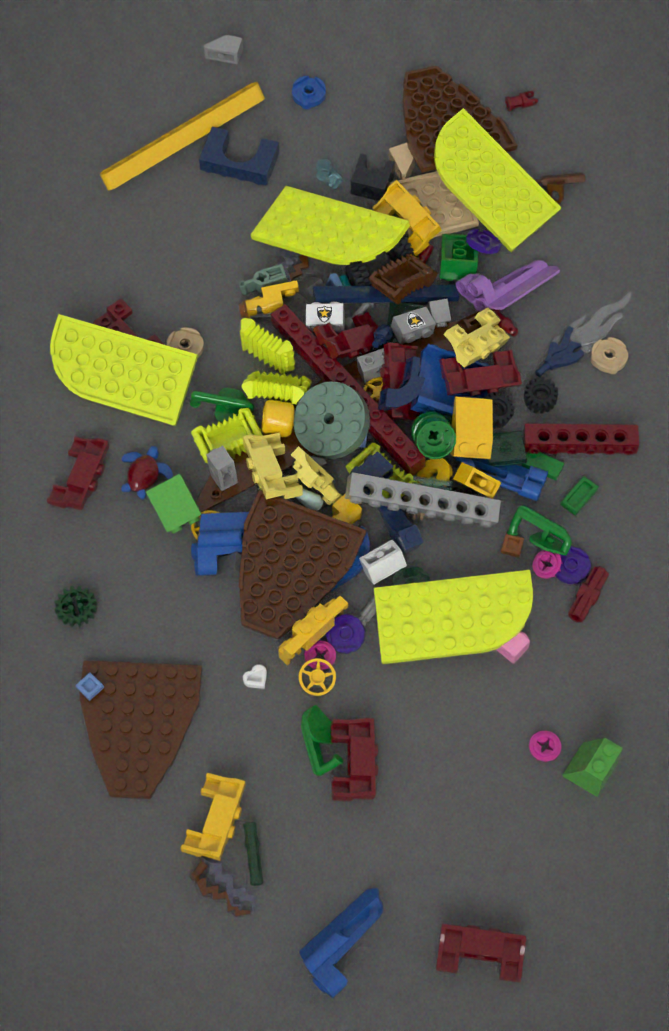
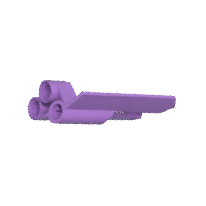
(506, 290)

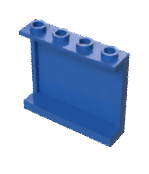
(433, 394)

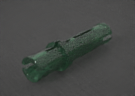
(252, 846)

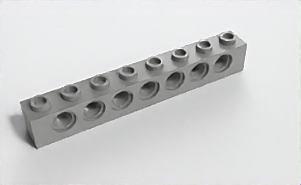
(489, 507)

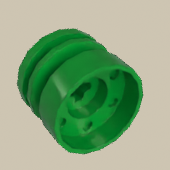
(440, 442)

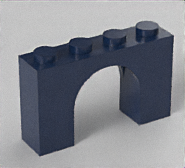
(255, 170)

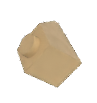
(403, 160)

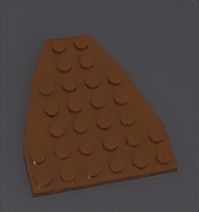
(431, 101)
(290, 562)
(139, 721)

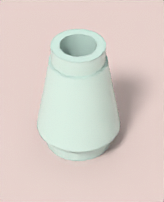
(311, 500)

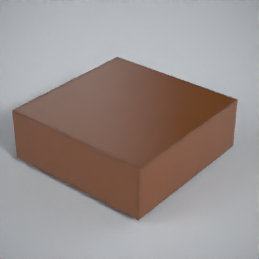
(512, 545)

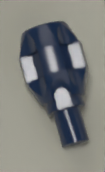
(382, 335)

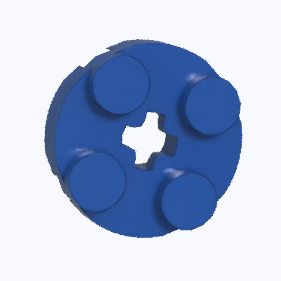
(312, 99)

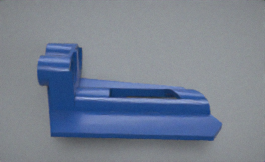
(513, 477)
(217, 536)
(337, 938)

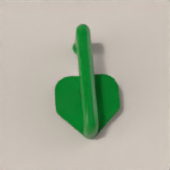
(227, 402)
(542, 539)
(315, 729)

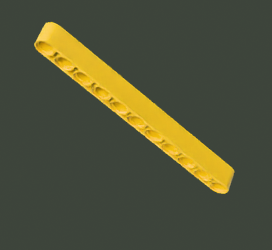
(182, 136)

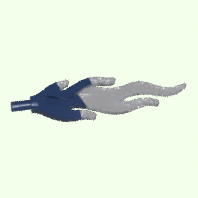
(575, 338)

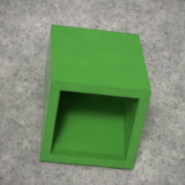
(174, 503)
(593, 764)

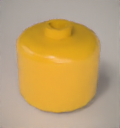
(278, 418)

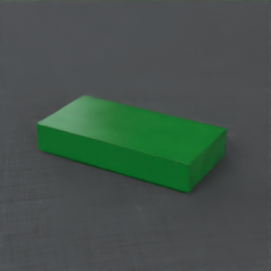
(545, 463)
(579, 495)

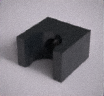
(371, 184)

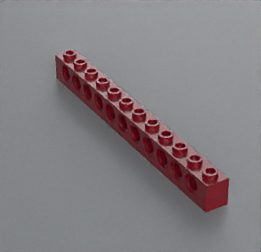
(330, 370)

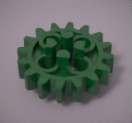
(82, 597)

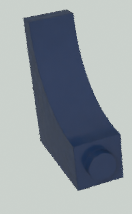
(401, 529)

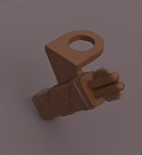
(557, 182)

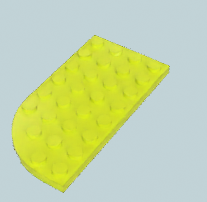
(490, 182)
(327, 228)
(121, 369)
(452, 615)

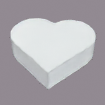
(256, 677)

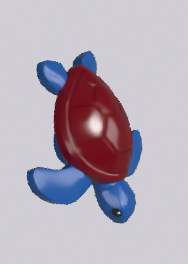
(144, 471)

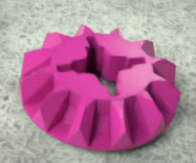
(541, 569)
(321, 647)
(541, 738)

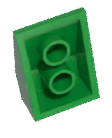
(457, 257)

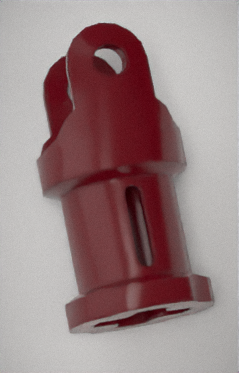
(521, 100)
(506, 323)

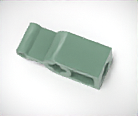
(270, 276)

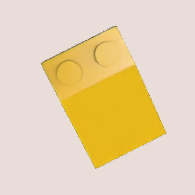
(473, 427)

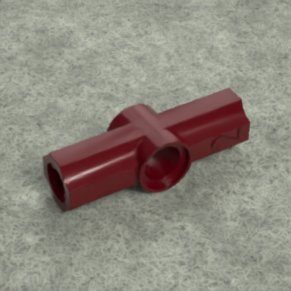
(588, 594)

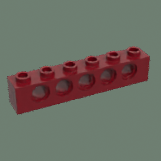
(588, 432)

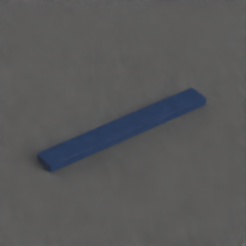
(369, 294)

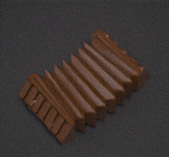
(402, 277)

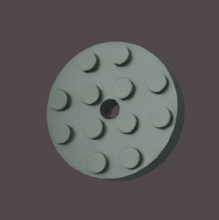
(317, 409)

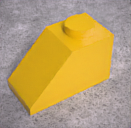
(477, 480)

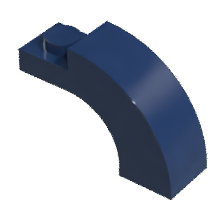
(407, 391)

